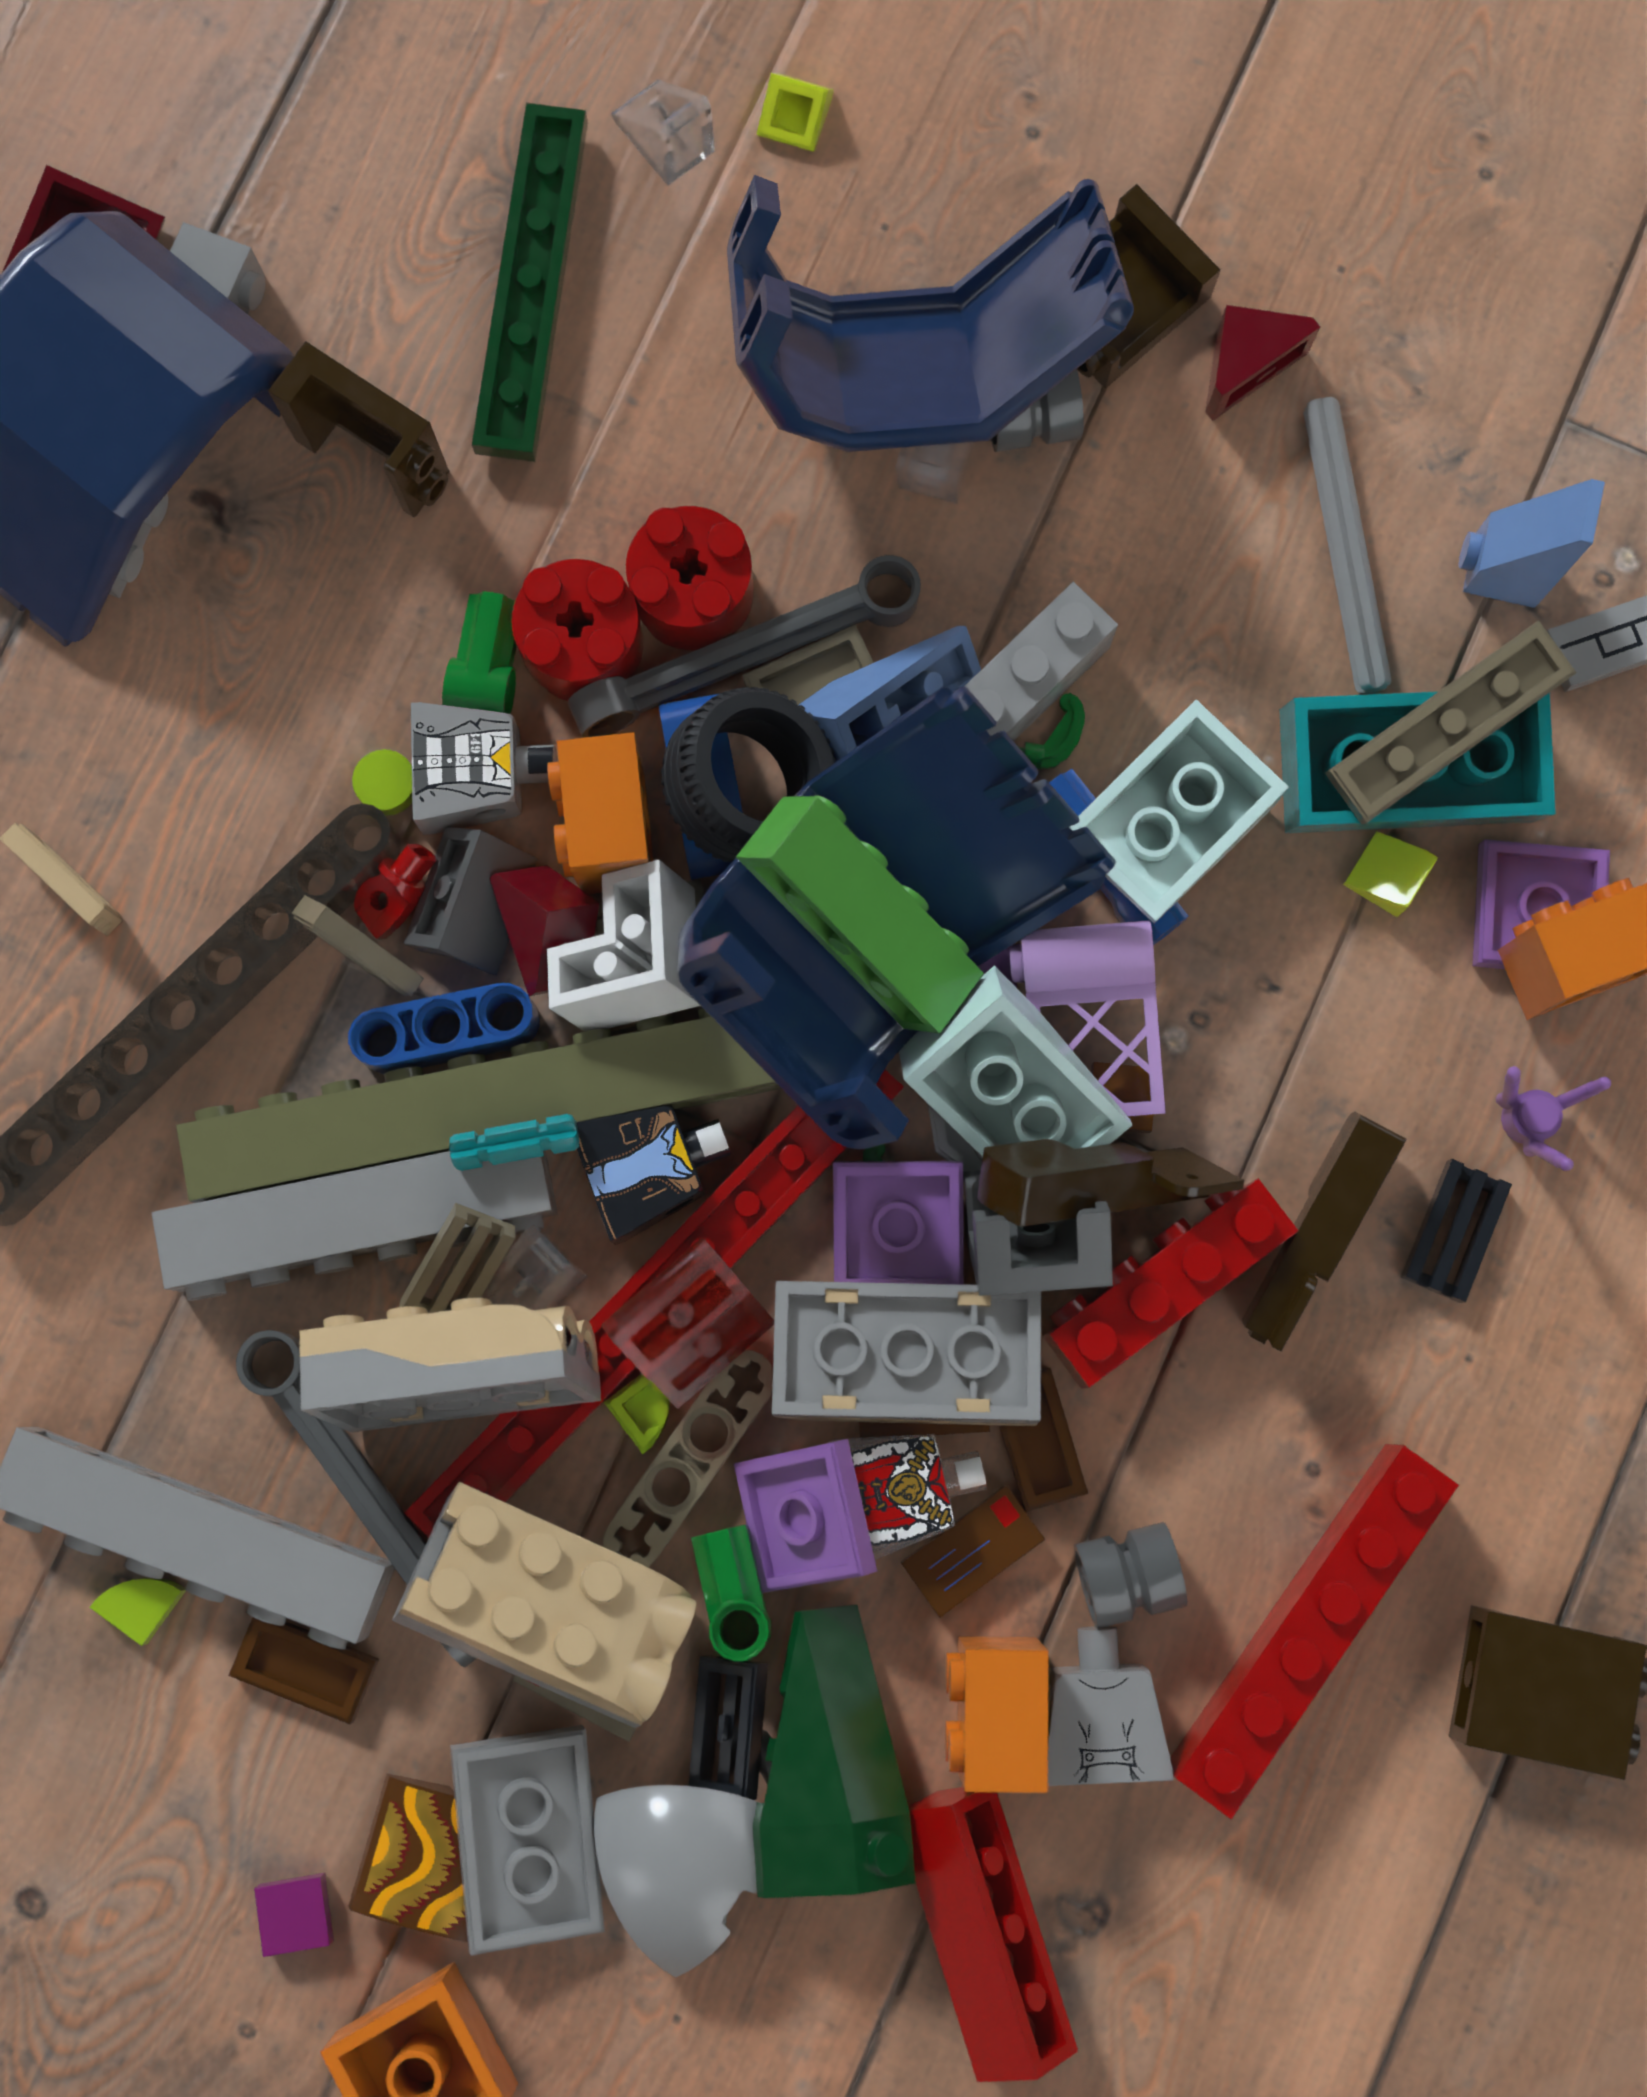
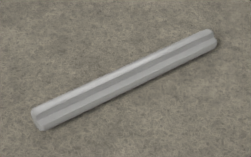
(1347, 546)

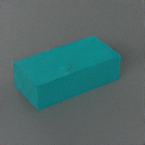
(1494, 782)

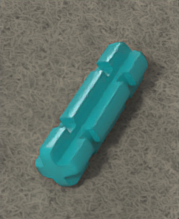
(514, 1142)

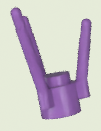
(1539, 1115)

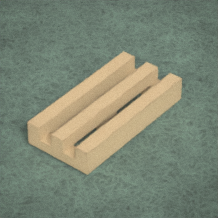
(61, 878)

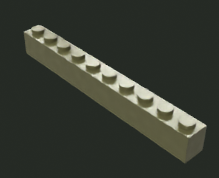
(419, 1112)

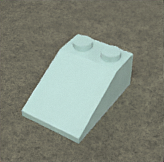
(1180, 809)
(1009, 1075)

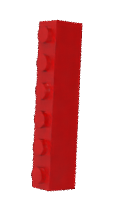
(1310, 1627)

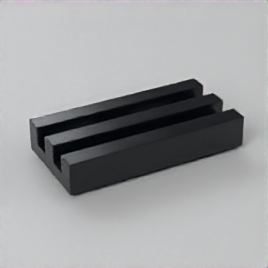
(1476, 1182)
(738, 1727)

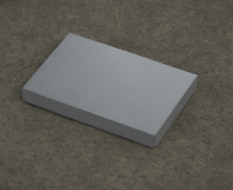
(526, 1839)

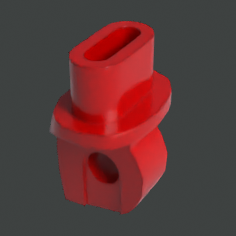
(402, 885)

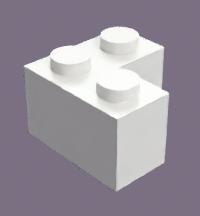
(634, 964)

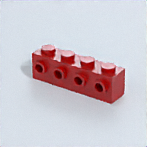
(1168, 1284)
(988, 1937)

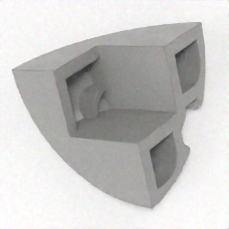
(675, 1867)

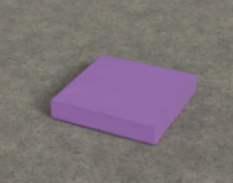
(1524, 879)
(899, 1222)
(805, 1516)

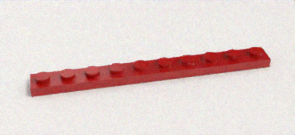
(731, 1223)

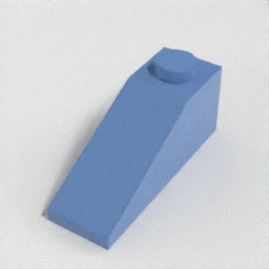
(1531, 544)
(880, 693)

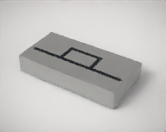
(1604, 642)

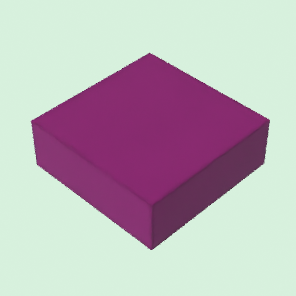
(294, 1914)

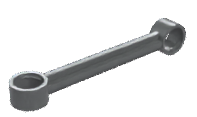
(617, 702)
(344, 1466)

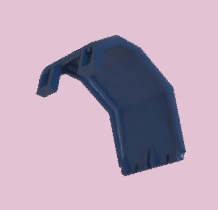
(926, 359)
(107, 395)
(956, 828)

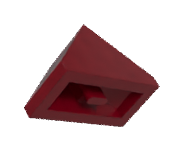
(1253, 350)
(539, 914)

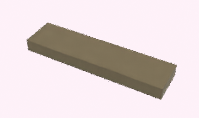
(1450, 723)

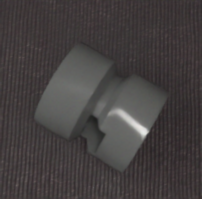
(1053, 417)
(1130, 1575)

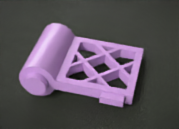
(1091, 967)

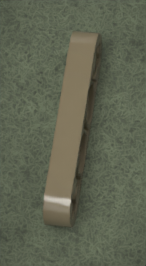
(697, 1464)

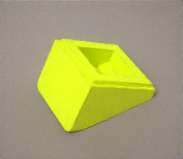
(794, 111)
(1390, 872)

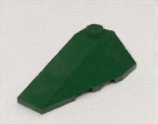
(834, 1787)

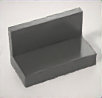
(458, 906)

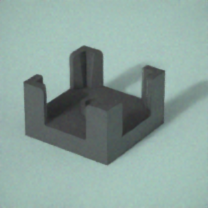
(1036, 1256)

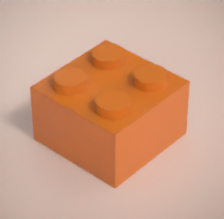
(603, 805)
(1578, 948)
(1000, 1714)
(421, 2046)

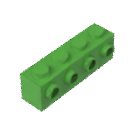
(861, 912)

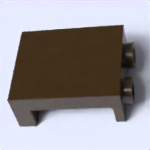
(1164, 277)
(321, 394)
(1549, 1693)

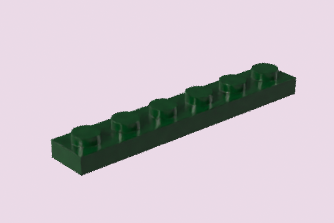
(530, 282)

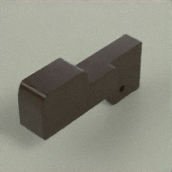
(1053, 1181)
(1326, 1226)

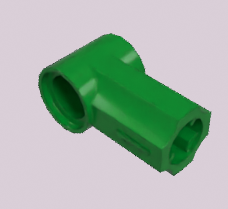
(484, 669)
(730, 1584)

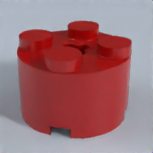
(686, 543)
(571, 596)

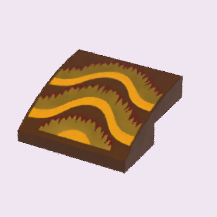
(413, 1860)

